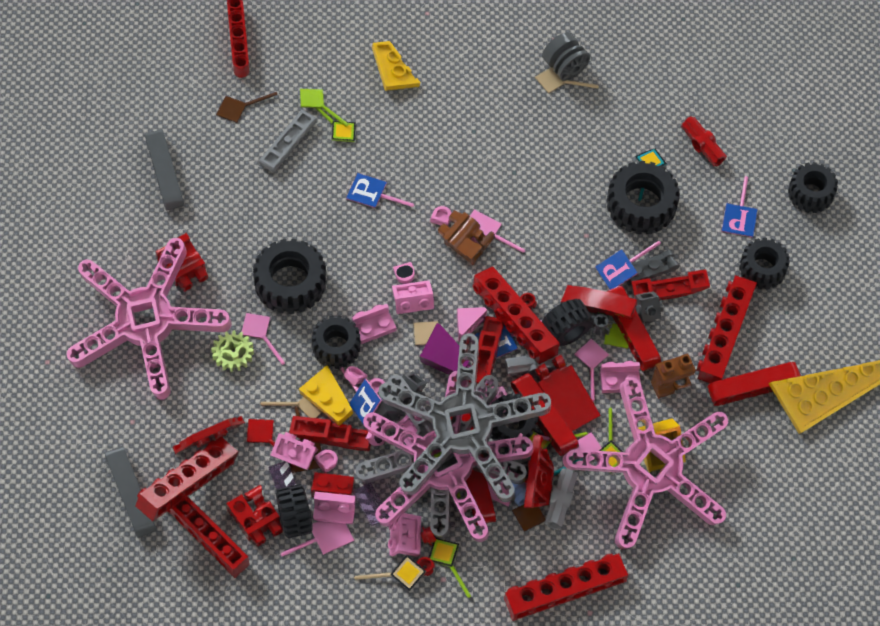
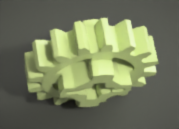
(225, 356)

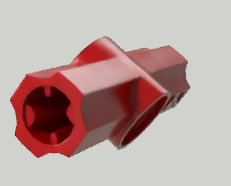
(703, 141)

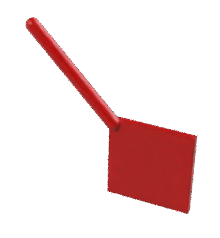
(260, 431)

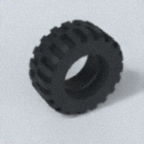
(637, 217)
(289, 297)

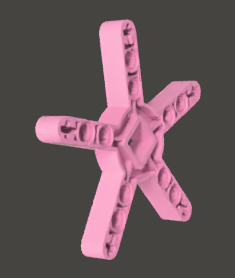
(140, 299)
(449, 479)
(642, 482)

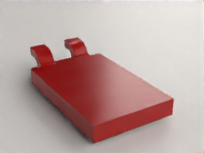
(567, 393)

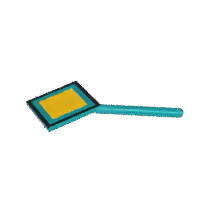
(650, 156)

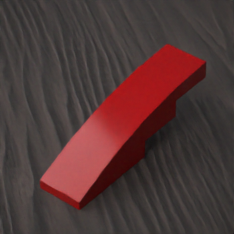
(601, 301)
(488, 346)
(329, 433)

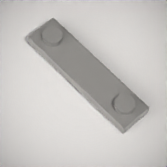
(287, 141)

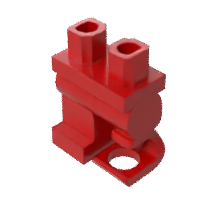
(191, 267)
(255, 522)

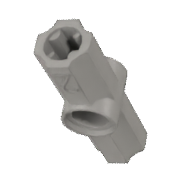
(526, 364)
(561, 498)

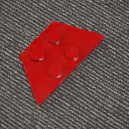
(203, 437)
(539, 477)

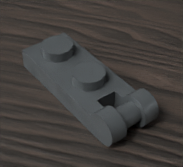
(654, 267)

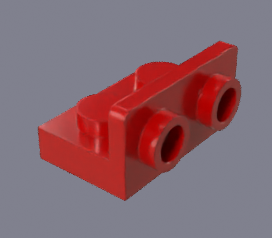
(332, 484)

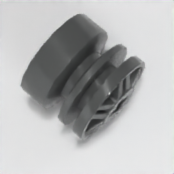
(566, 56)

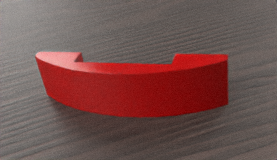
(673, 287)

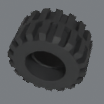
(815, 175)
(768, 251)
(568, 321)
(336, 328)
(525, 426)
(294, 511)

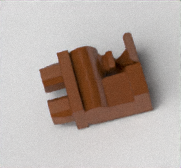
(460, 236)
(671, 371)

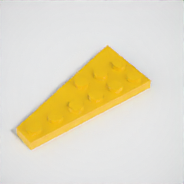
(820, 394)

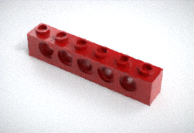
(738, 288)
(516, 315)
(186, 478)
(210, 536)
(520, 608)

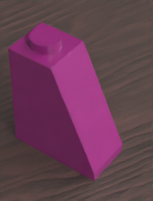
(442, 351)

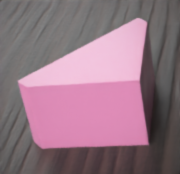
(469, 319)

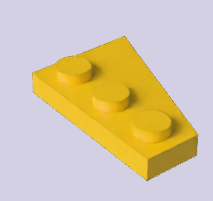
(391, 68)
(327, 396)

